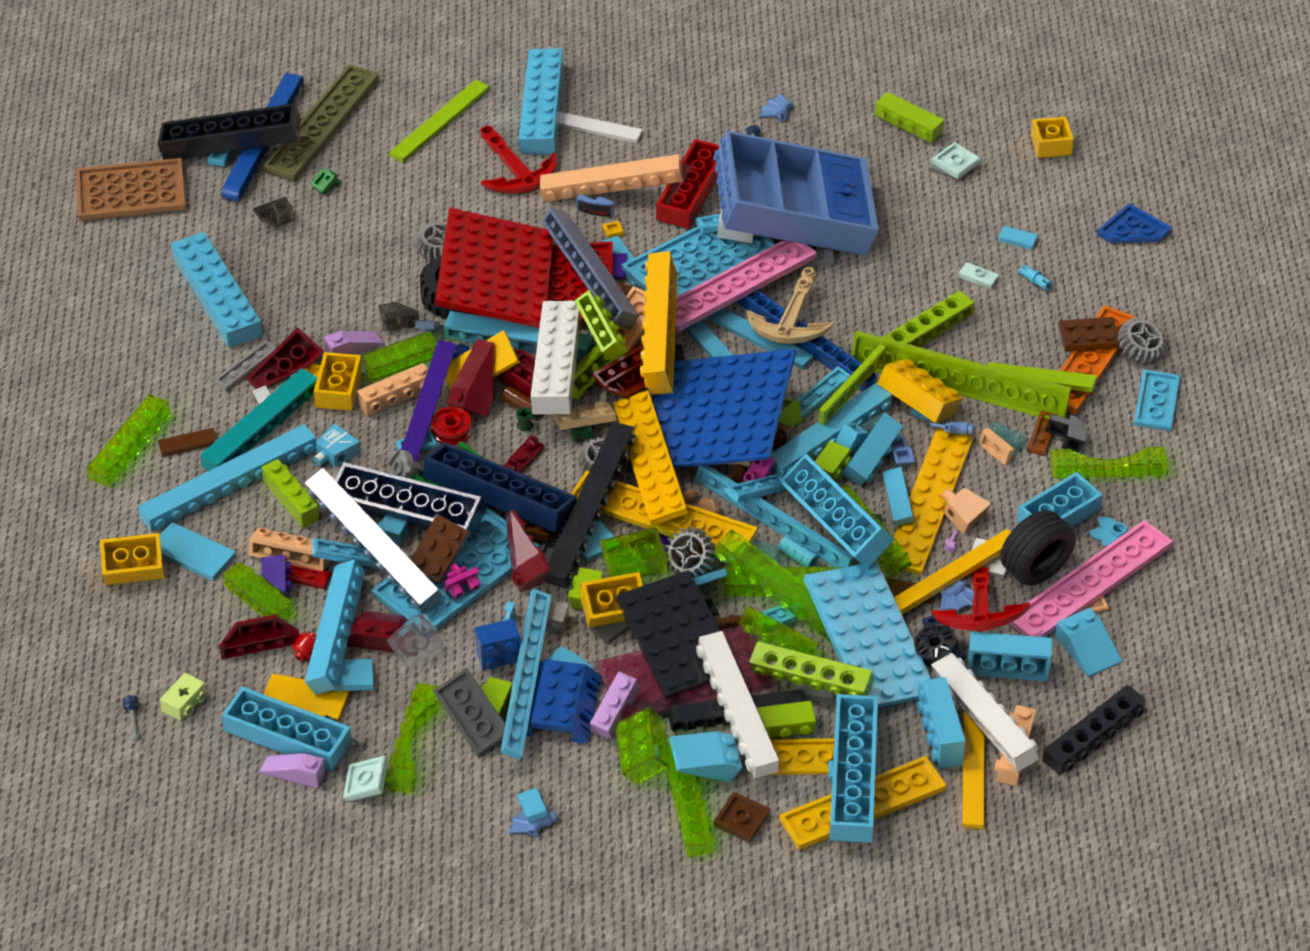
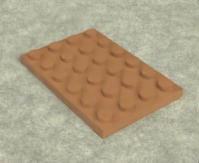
(130, 189)

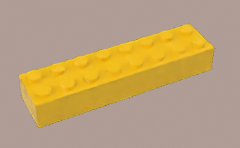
(659, 323)

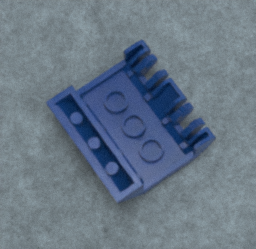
(564, 699)

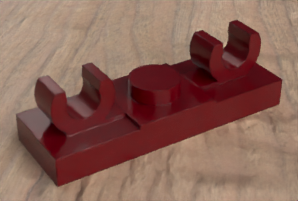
(525, 454)

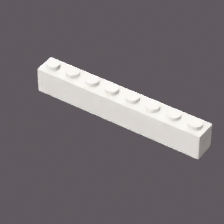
(738, 705)
(986, 713)

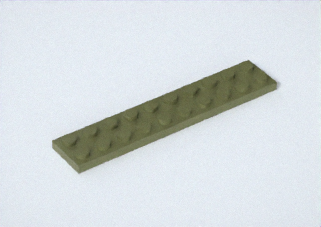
(322, 122)

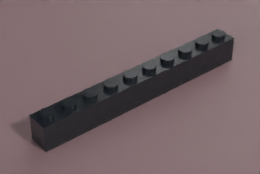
(590, 504)

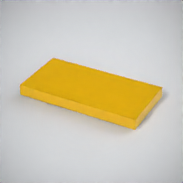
(504, 358)
(297, 693)
(803, 755)

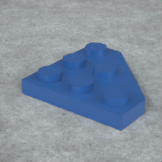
(1133, 226)

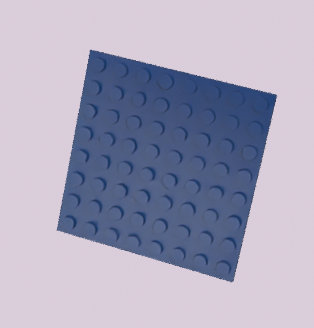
(724, 408)

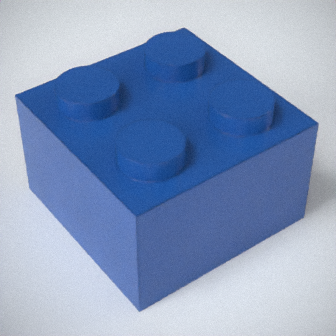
(497, 644)

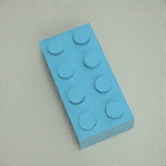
(1070, 499)
(1009, 656)
(941, 723)

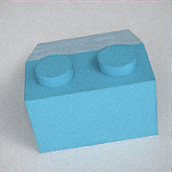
(1087, 642)
(706, 755)

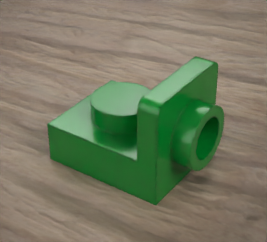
(324, 181)

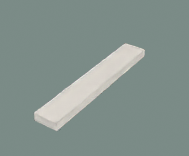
(599, 127)

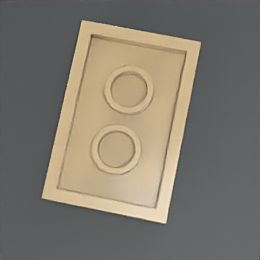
(586, 415)

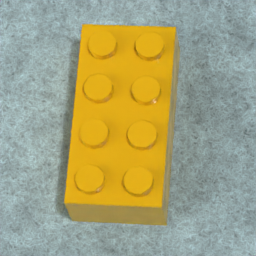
(920, 390)

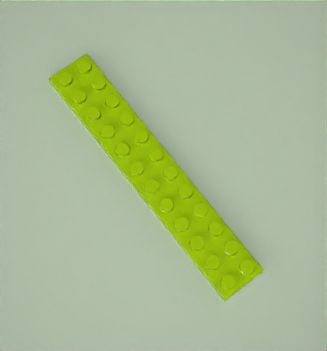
(972, 378)

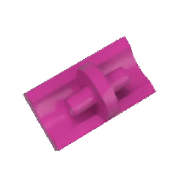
(759, 469)
(460, 577)

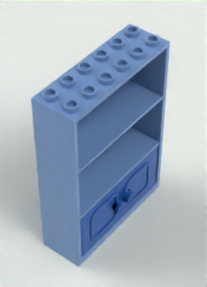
(795, 193)

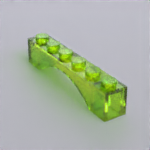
(1145, 462)
(402, 771)

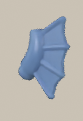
(777, 107)
(956, 427)
(957, 596)
(521, 825)

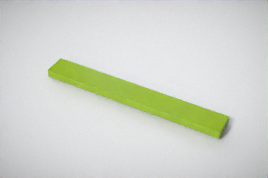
(439, 121)

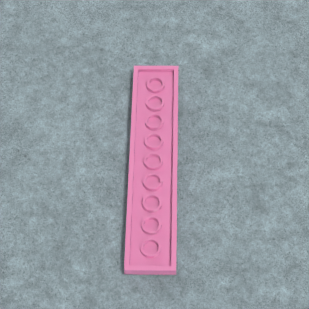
(740, 281)
(1092, 579)

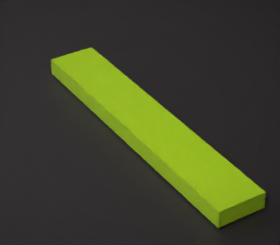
(1076, 381)
(852, 384)

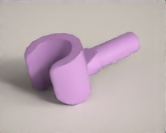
(950, 544)

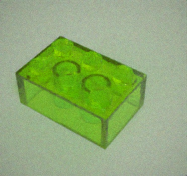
(634, 553)
(642, 745)

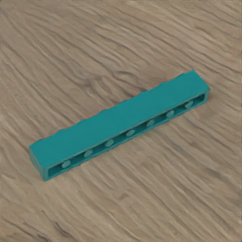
(260, 420)

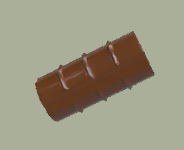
(516, 398)

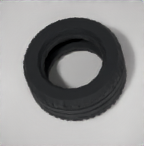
(1038, 547)

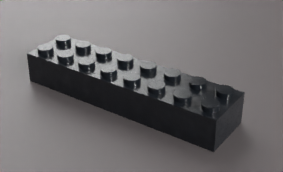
(229, 131)

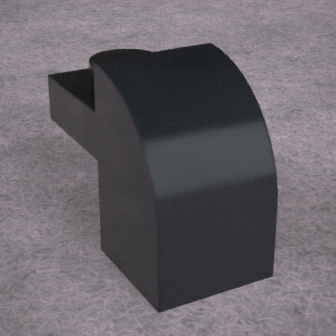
(1070, 429)

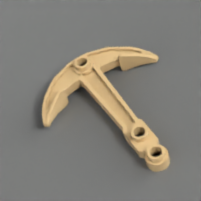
(786, 330)

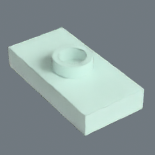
(978, 275)

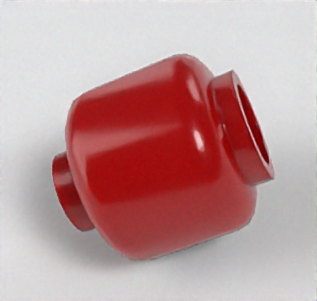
(304, 646)

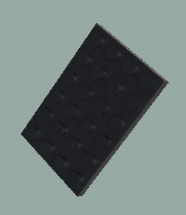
(667, 627)

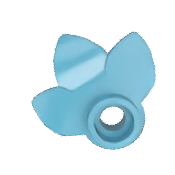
(1108, 530)

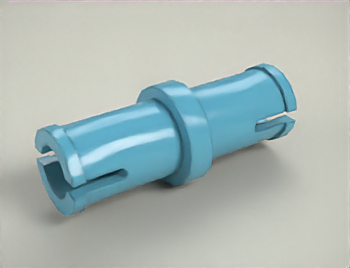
(1035, 277)

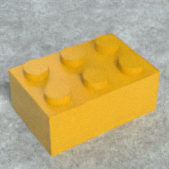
(338, 381)
(132, 559)
(599, 598)

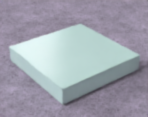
(956, 160)
(365, 778)

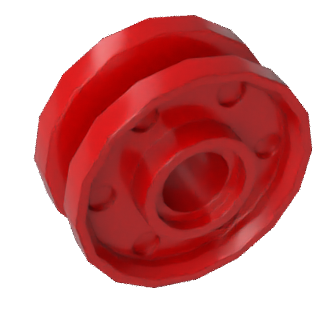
(451, 425)

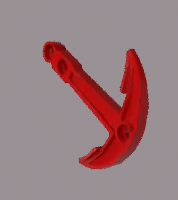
(525, 179)
(981, 619)

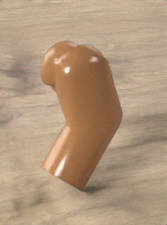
(690, 495)

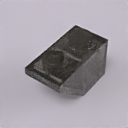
(275, 212)
(397, 316)

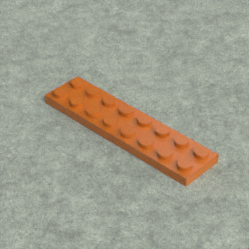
(1093, 361)

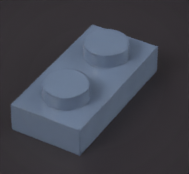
(427, 325)

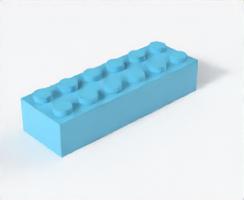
(285, 727)

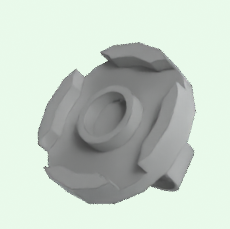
(402, 464)

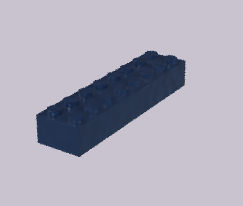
(499, 486)
(409, 499)

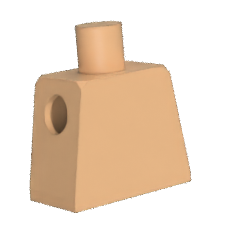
(964, 508)

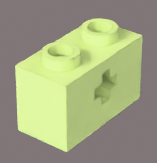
(183, 697)

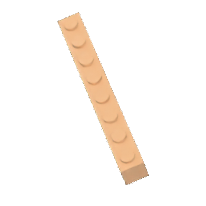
(611, 178)

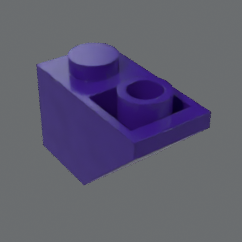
(276, 573)

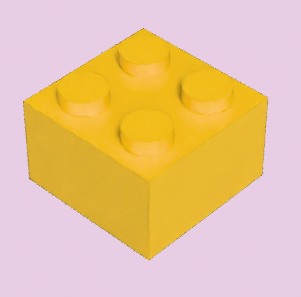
(1052, 137)

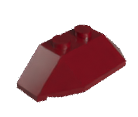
(521, 374)
(623, 374)
(373, 629)
(258, 636)

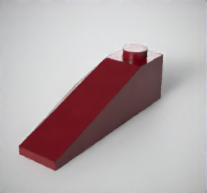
(288, 358)
(475, 381)
(527, 562)

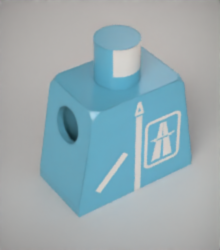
(336, 447)

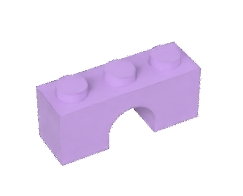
(621, 692)

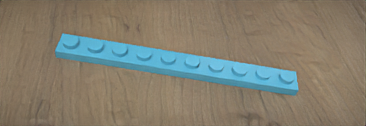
(776, 519)
(526, 674)

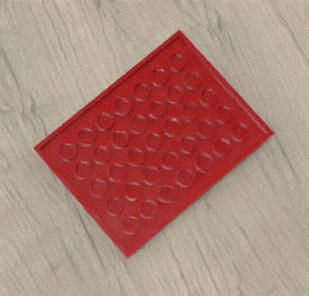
(494, 267)

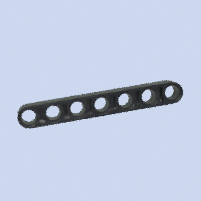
(710, 713)

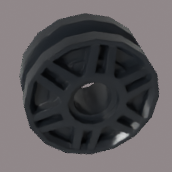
(935, 642)

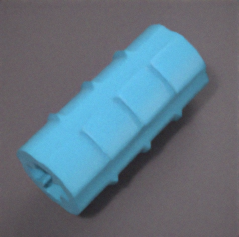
(798, 552)

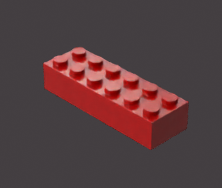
(684, 199)

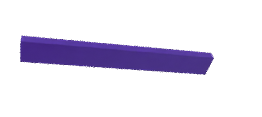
(428, 398)

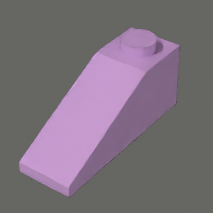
(351, 342)
(296, 768)

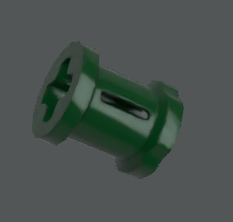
(524, 418)
(581, 433)

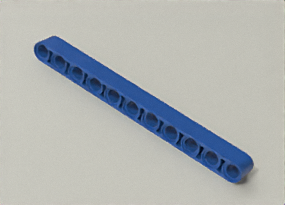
(249, 158)
(820, 347)

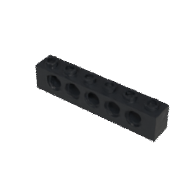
(1094, 730)

